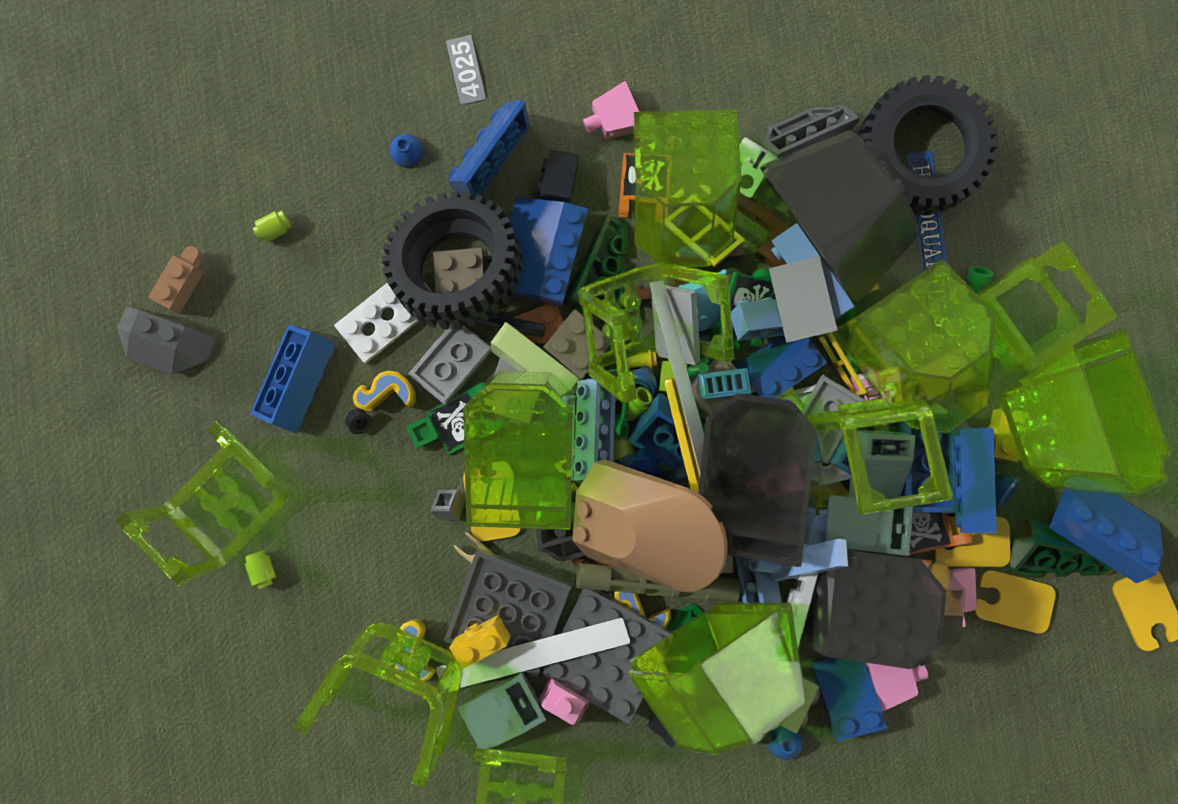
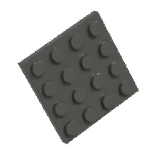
(520, 595)
(604, 674)

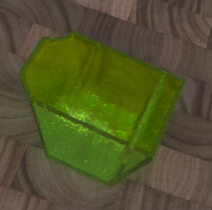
(685, 184)
(927, 344)
(1089, 420)
(520, 452)
(723, 676)

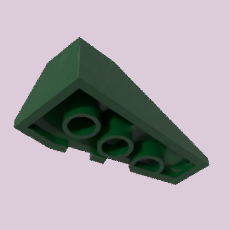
(601, 261)
(1042, 550)

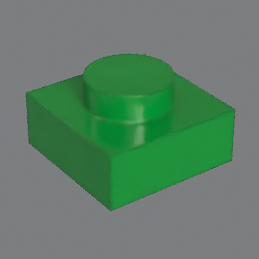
(422, 432)

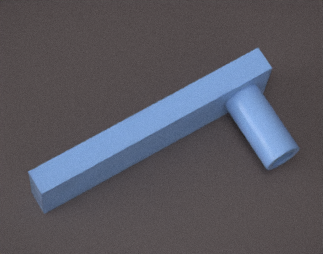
(817, 559)

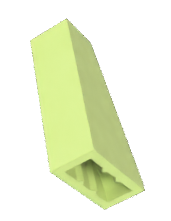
(526, 356)

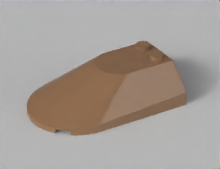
(648, 527)

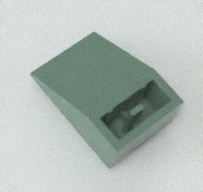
(887, 461)
(871, 532)
(503, 711)

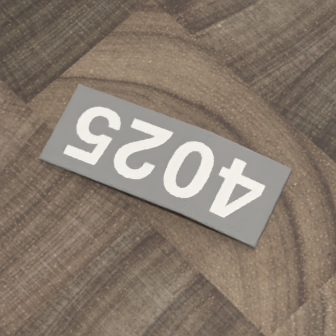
(465, 69)

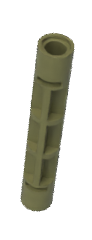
(613, 579)

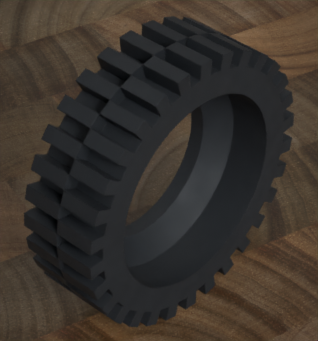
(949, 189)
(435, 224)

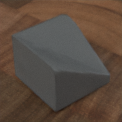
(448, 505)

